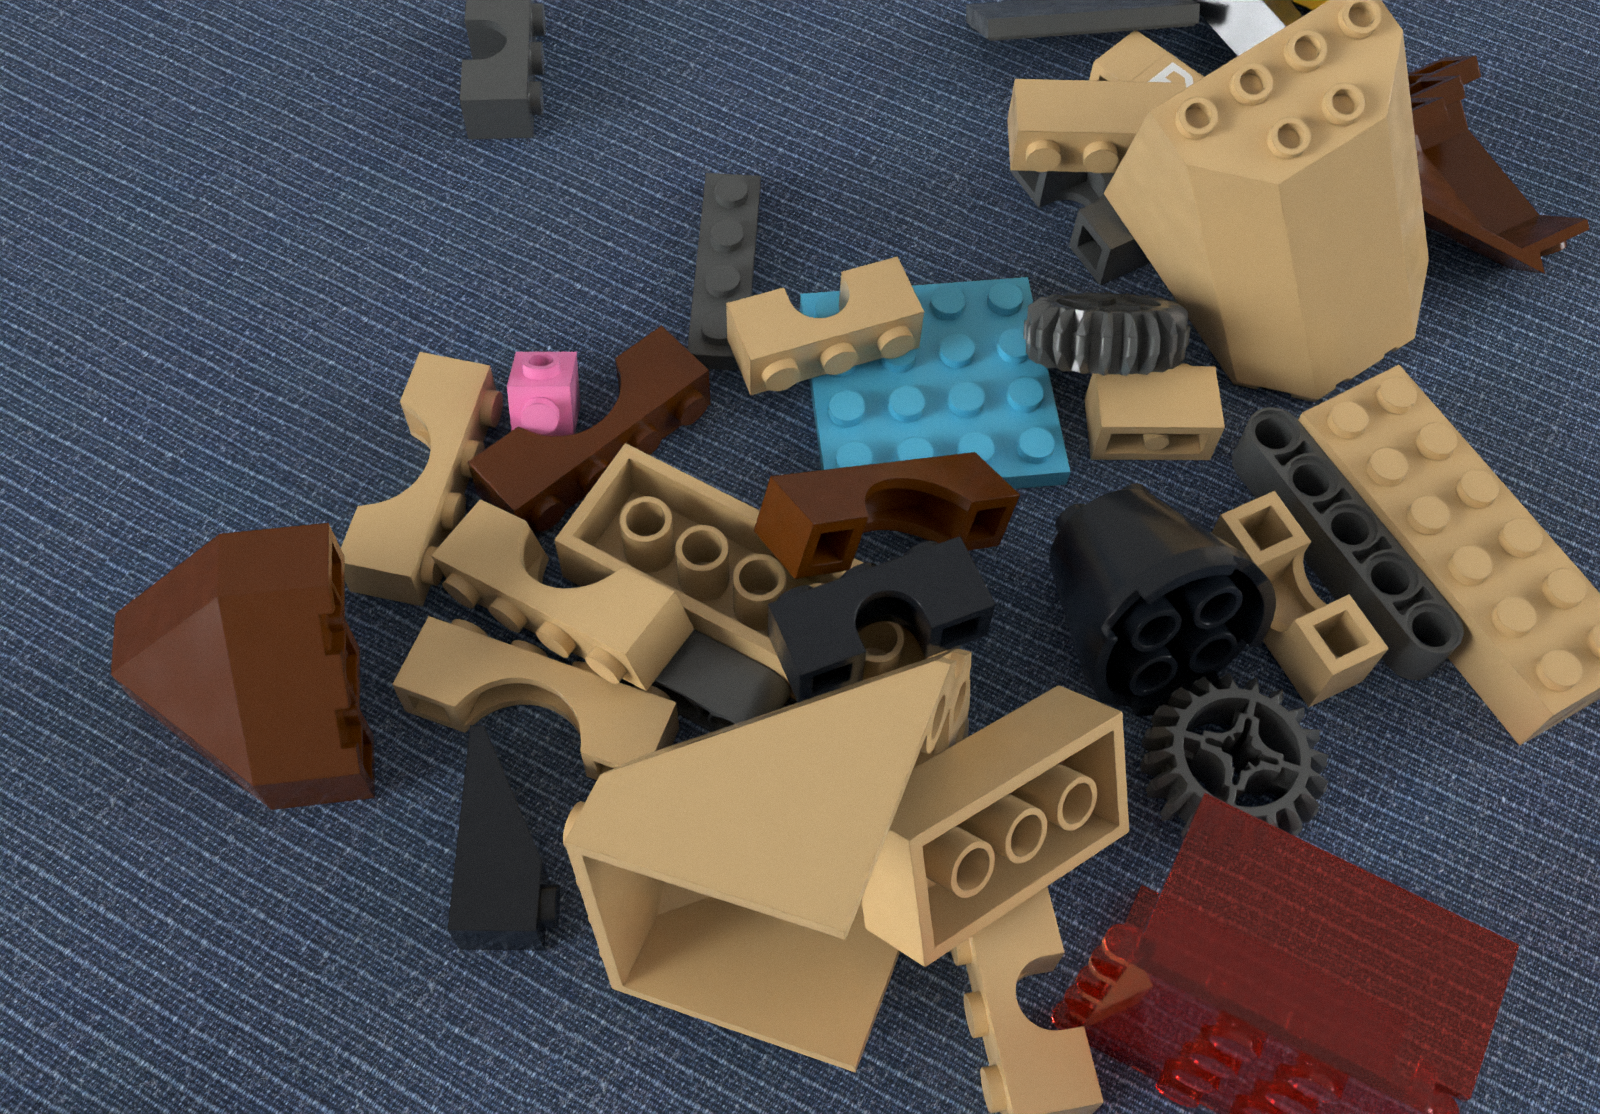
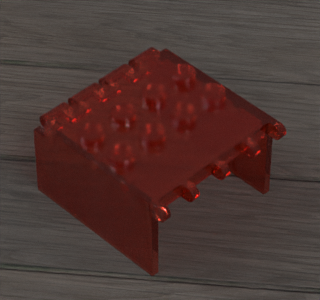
(1290, 982)

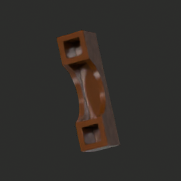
(546, 475)
(820, 515)

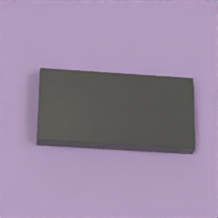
(1071, 17)

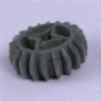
(1106, 333)
(1268, 754)

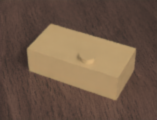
(998, 822)

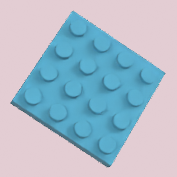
(950, 396)

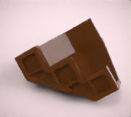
(1462, 184)
(255, 664)

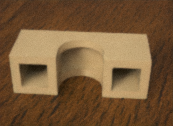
(782, 346)
(1314, 642)
(1028, 1065)

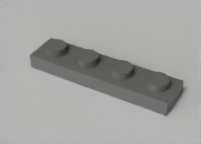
(723, 263)

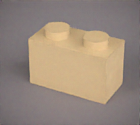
(1155, 415)

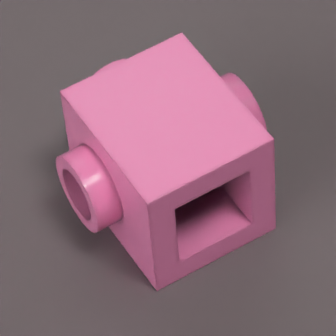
(544, 392)

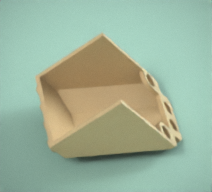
(1289, 202)
(743, 856)

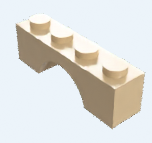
(392, 541)
(618, 625)
(463, 675)

